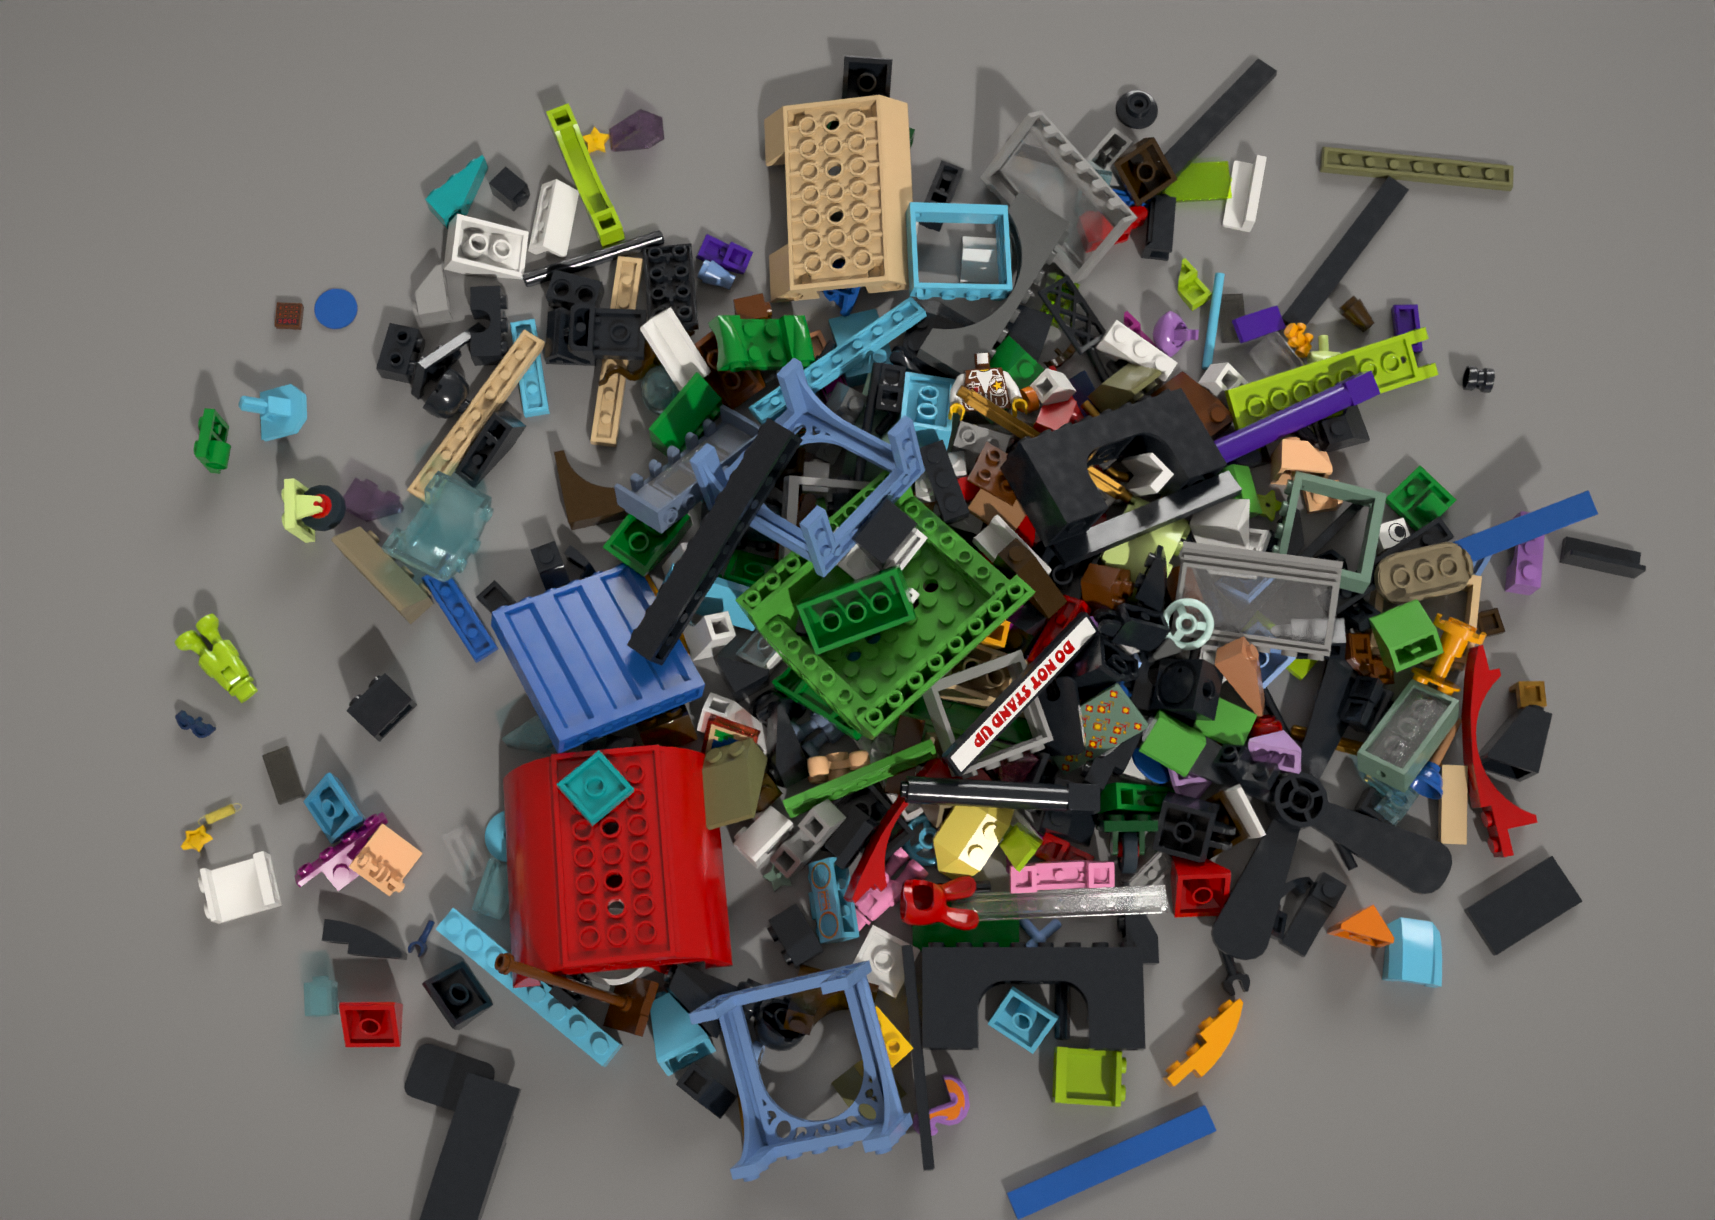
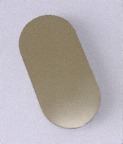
(1423, 573)

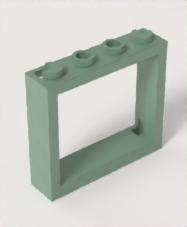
(1373, 499)

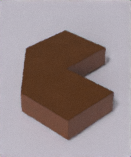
(1359, 656)

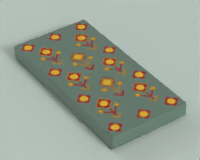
(1107, 722)

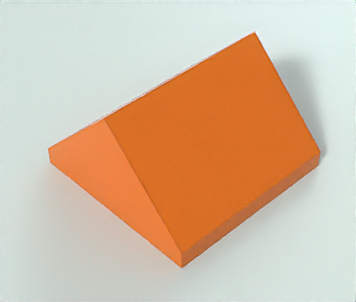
(1364, 927)

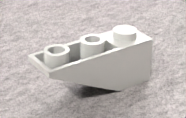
(732, 711)

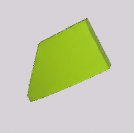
(1191, 288)

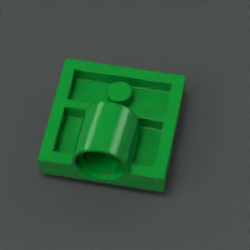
(212, 446)
(1419, 499)

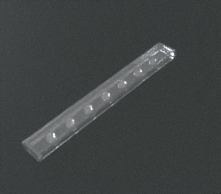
(1067, 902)

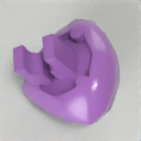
(1172, 333)

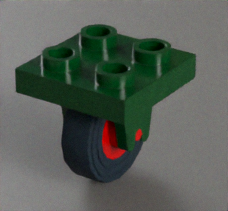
(1127, 837)

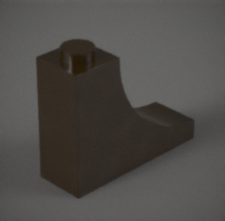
(586, 502)
(811, 1005)

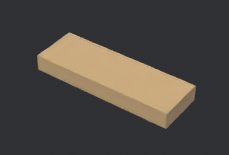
(1453, 805)

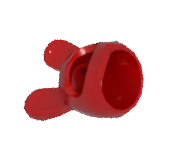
(926, 902)

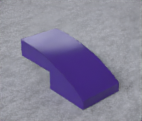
(729, 256)
(1258, 324)

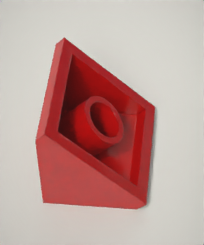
(371, 1023)

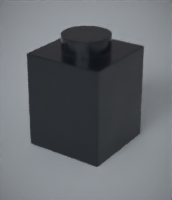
(510, 189)

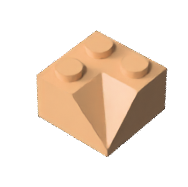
(1299, 456)

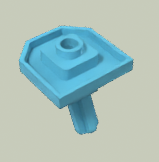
(280, 410)

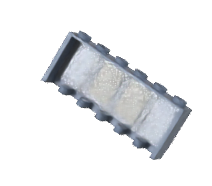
(674, 488)

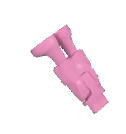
(874, 902)

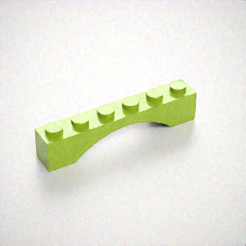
(585, 177)

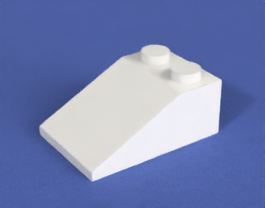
(485, 248)

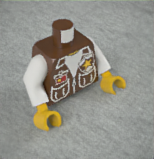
(990, 383)

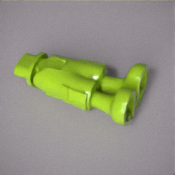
(221, 662)

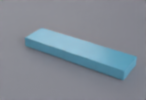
(532, 383)

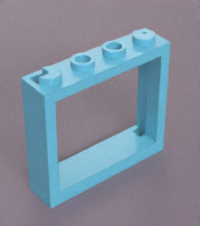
(960, 214)

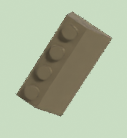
(383, 573)

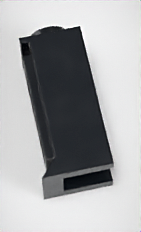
(1160, 227)

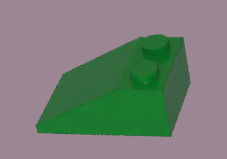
(643, 546)

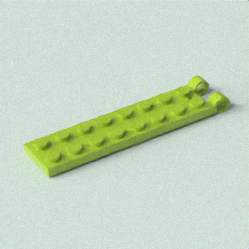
(1274, 393)

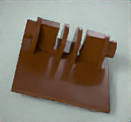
(988, 475)

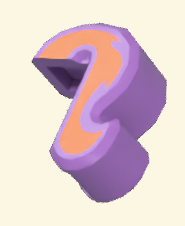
(951, 1112)

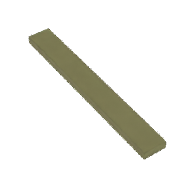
(1416, 168)

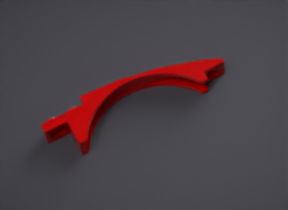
(1498, 812)
(871, 867)

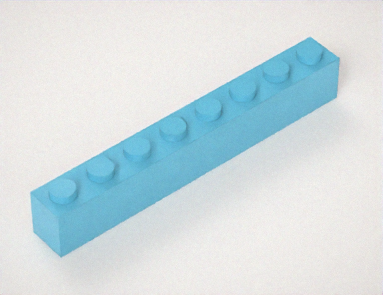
(571, 1023)

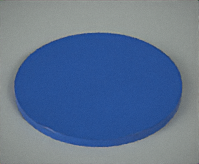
(336, 308)
(1150, 768)

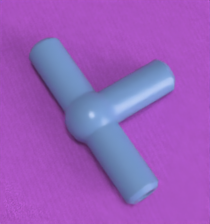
(1035, 934)

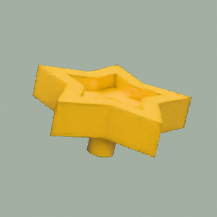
(596, 140)
(196, 839)

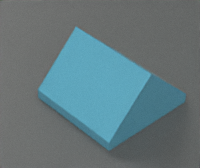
(1022, 1019)

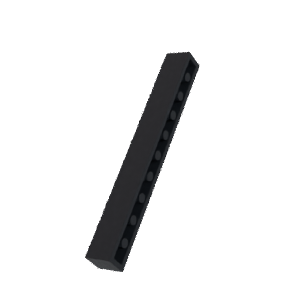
(714, 542)

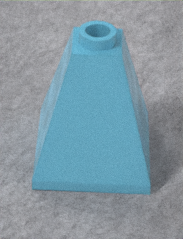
(675, 1038)

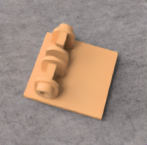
(386, 860)

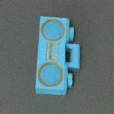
(833, 914)

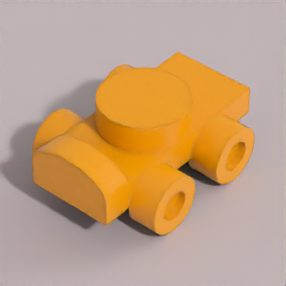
(1298, 340)

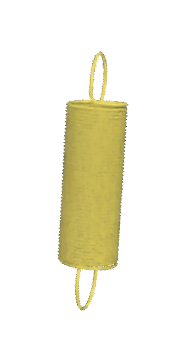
(219, 814)

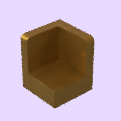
(1529, 693)

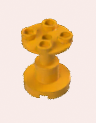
(1454, 641)

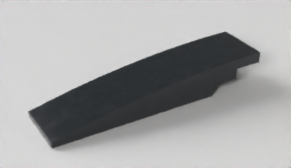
(471, 1150)

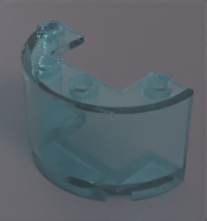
(443, 529)

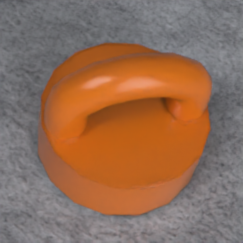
(1030, 396)

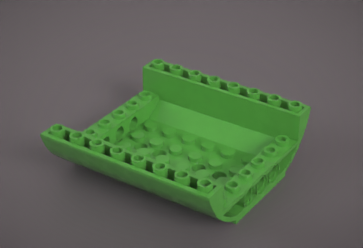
(909, 657)

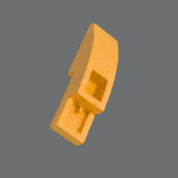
(1215, 1036)

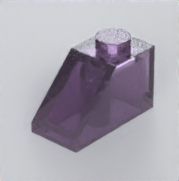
(637, 132)

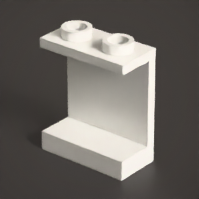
(240, 889)

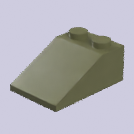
(732, 782)

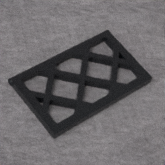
(1075, 298)

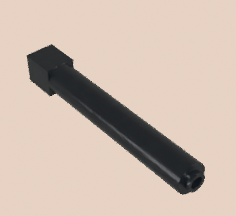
(1068, 798)

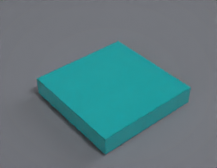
(595, 787)

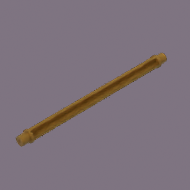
(1023, 430)

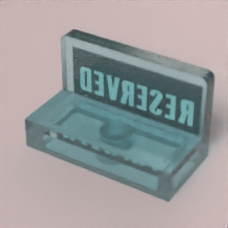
(493, 891)

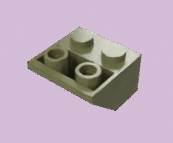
(1124, 387)

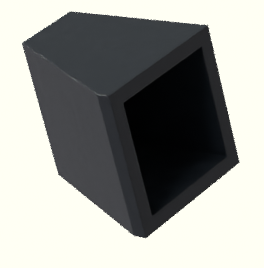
(1518, 744)

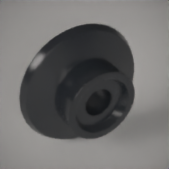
(1136, 117)

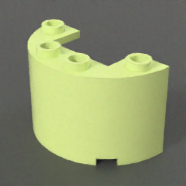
(1134, 552)

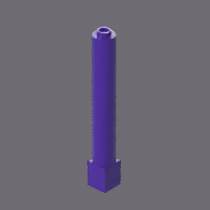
(1297, 416)

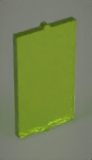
(1202, 183)

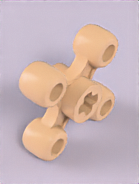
(835, 765)

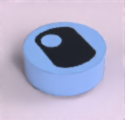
(759, 1050)

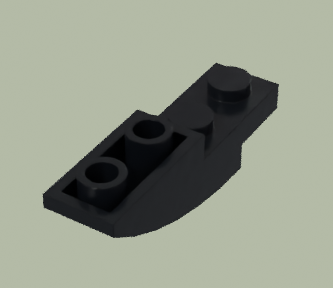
(1152, 584)

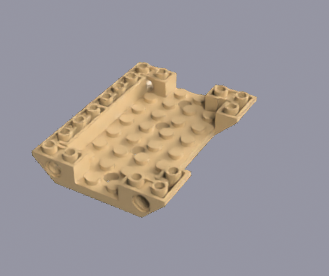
(869, 191)

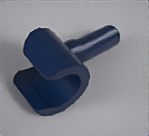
(422, 939)

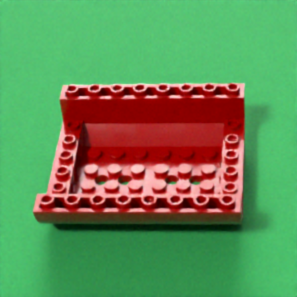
(661, 852)

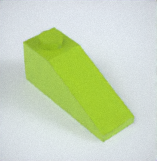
(1020, 845)

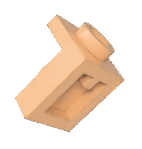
(1318, 503)

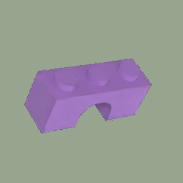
(1525, 570)

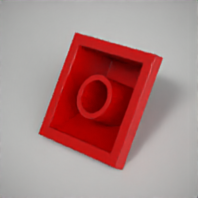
(1198, 887)

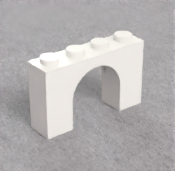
(707, 633)

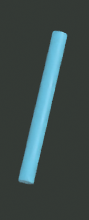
(1213, 320)

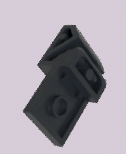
(594, 333)

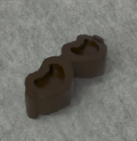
(1062, 357)

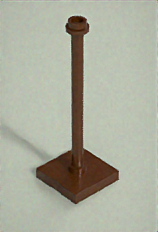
(628, 1003)

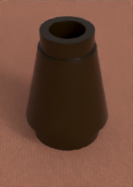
(1357, 313)

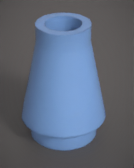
(715, 275)

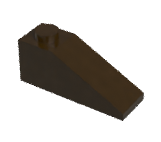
(1019, 561)

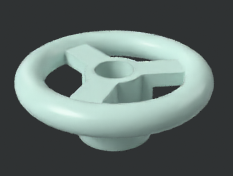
(1207, 626)

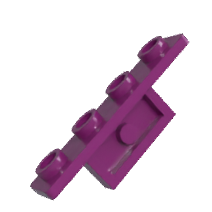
(336, 859)

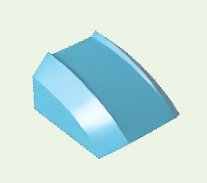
(1414, 954)

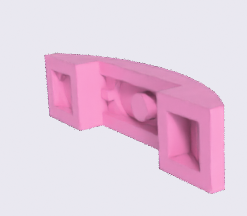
(1062, 875)

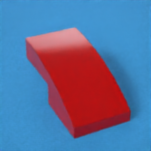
(1059, 850)

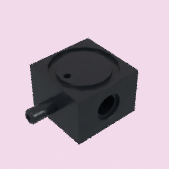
(1188, 688)

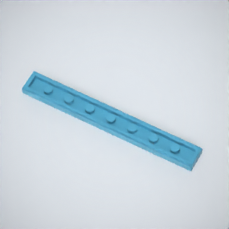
(845, 356)

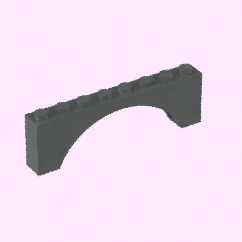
(1035, 236)

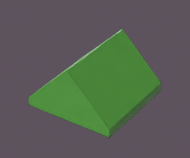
(1230, 724)
(1173, 743)

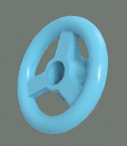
(912, 850)

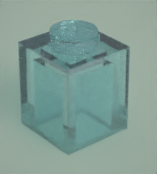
(321, 997)

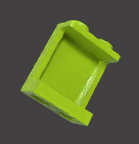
(1088, 1077)

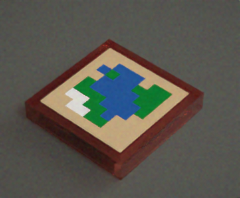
(725, 732)

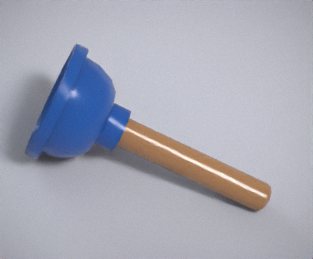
(1429, 781)

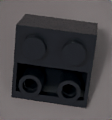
(381, 706)

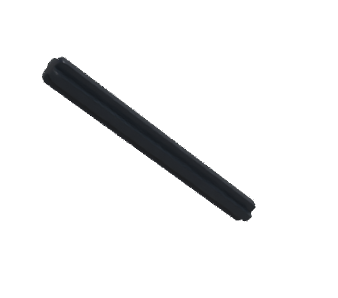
(594, 258)

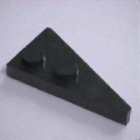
(438, 362)

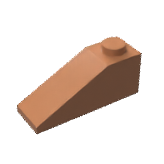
(1241, 667)

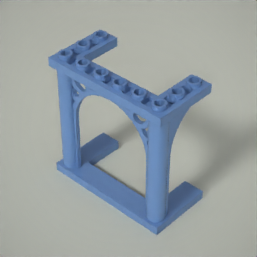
(804, 409)
(761, 1139)

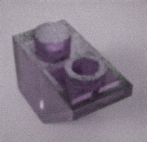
(370, 503)

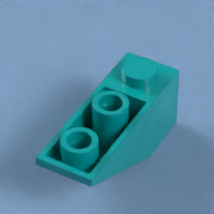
(458, 192)

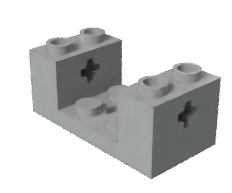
(972, 440)

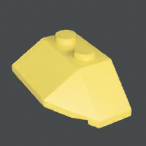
(969, 839)

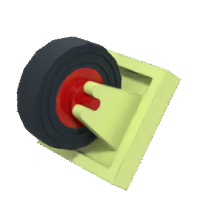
(310, 509)

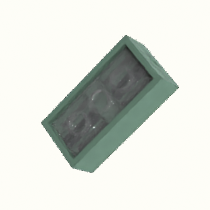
(1408, 735)

